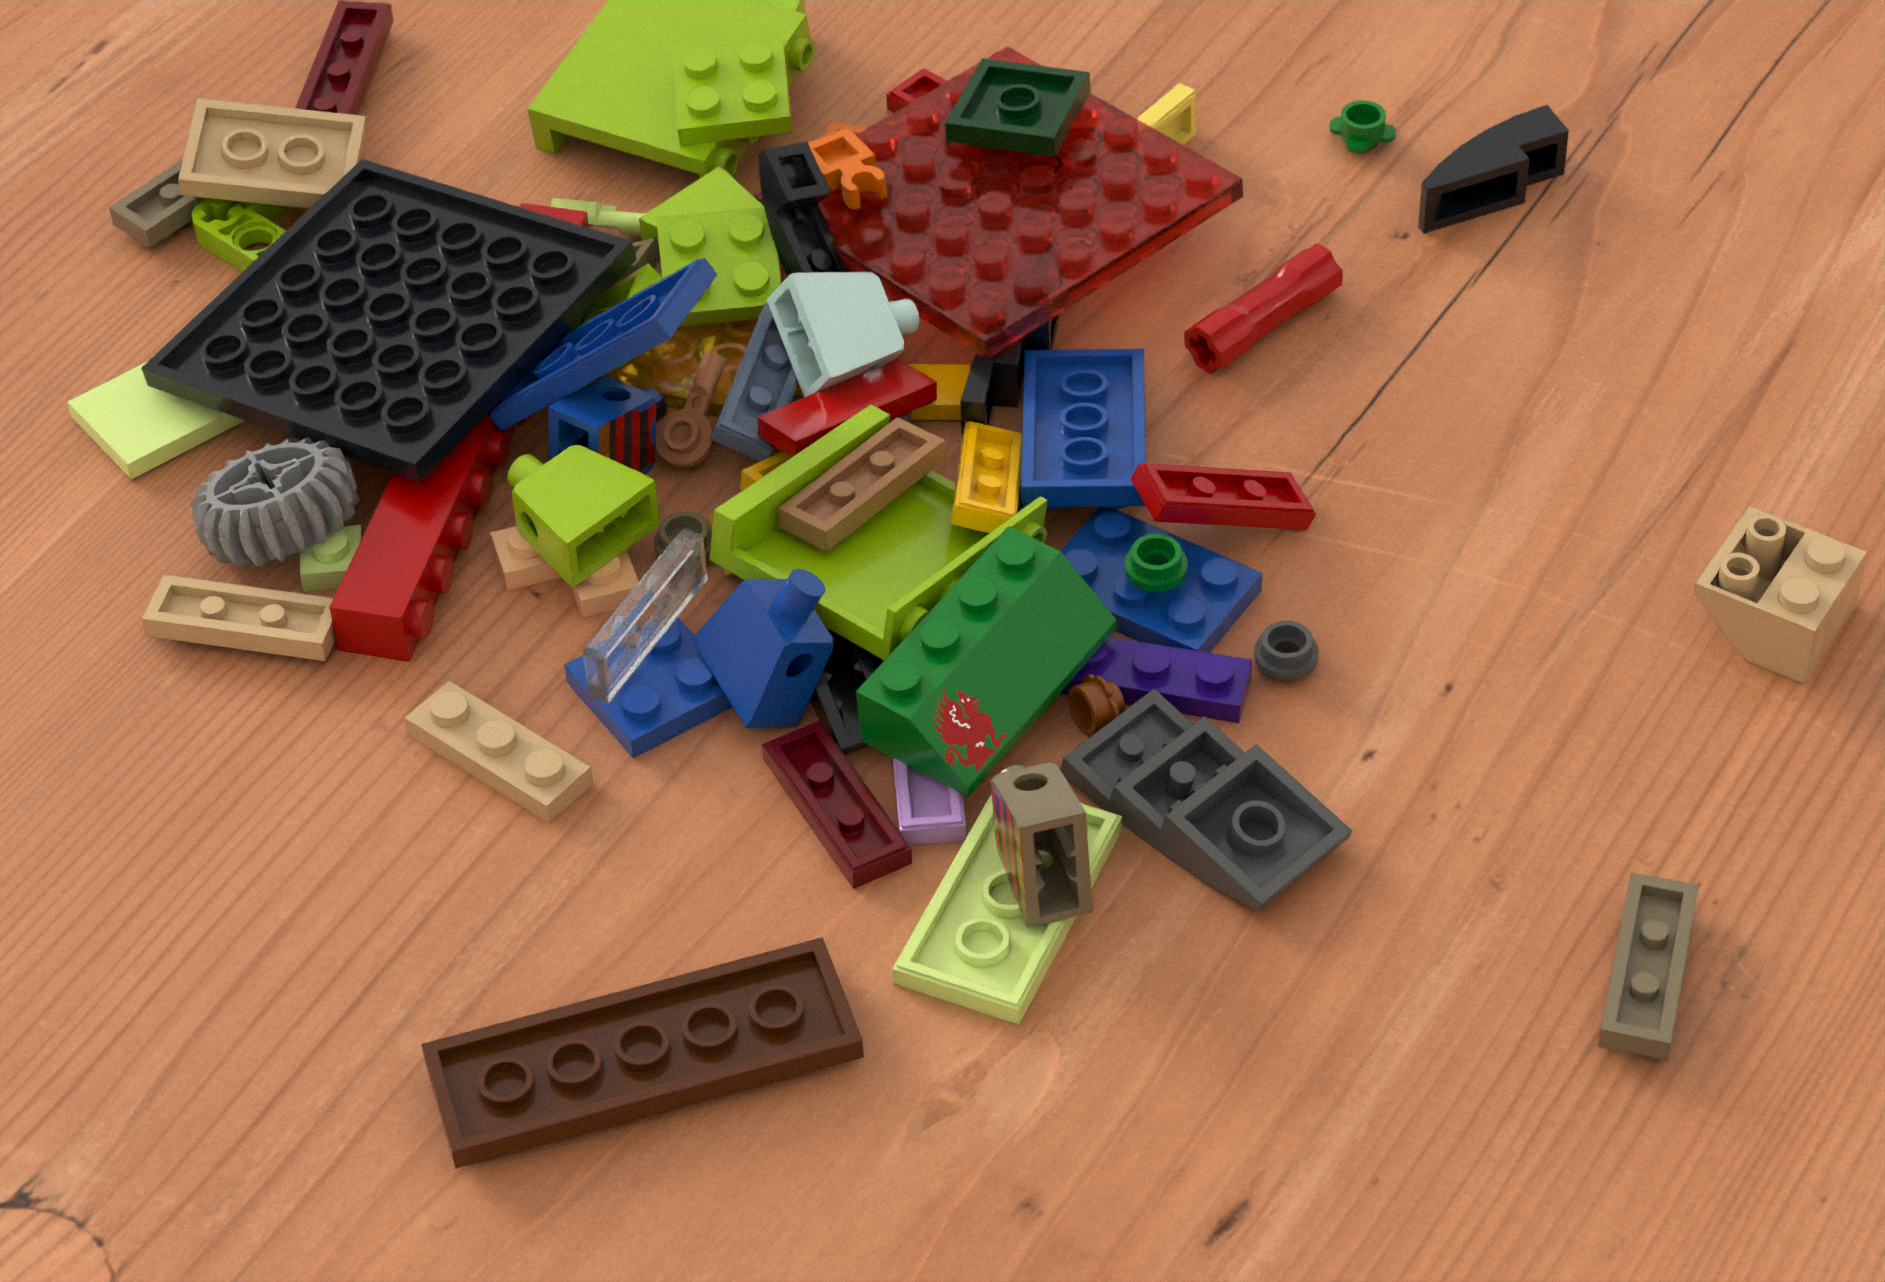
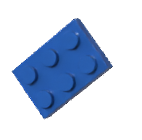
(1185, 617)

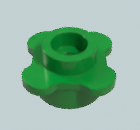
(1362, 126)

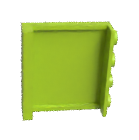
(621, 76)
(885, 570)

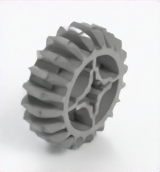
(274, 502)

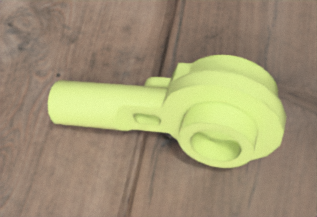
(603, 215)

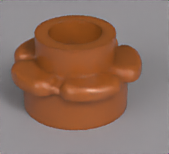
(1095, 703)

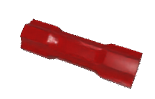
(1237, 326)

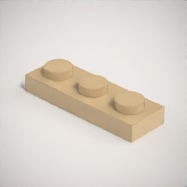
(241, 617)
(499, 751)

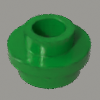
(1156, 563)

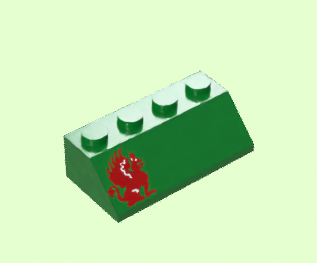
(984, 662)

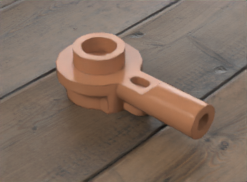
(686, 433)

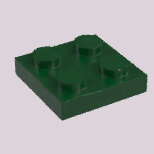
(1018, 107)

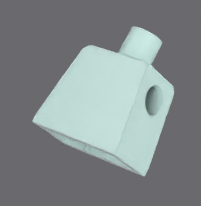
(839, 325)

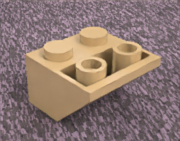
(1781, 592)

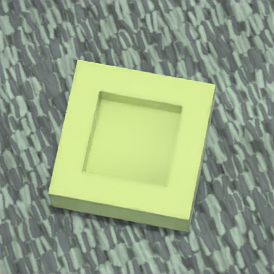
(326, 564)

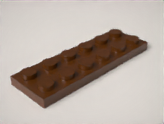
(640, 1052)

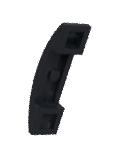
(791, 199)

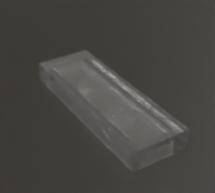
(645, 615)

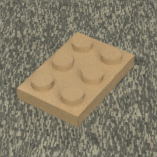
(268, 153)

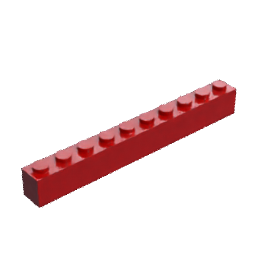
(417, 535)

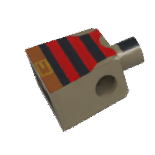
(1041, 812)

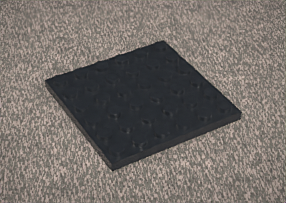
(390, 318)

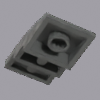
(1205, 800)

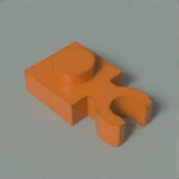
(848, 166)

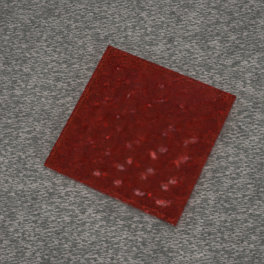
(1010, 237)

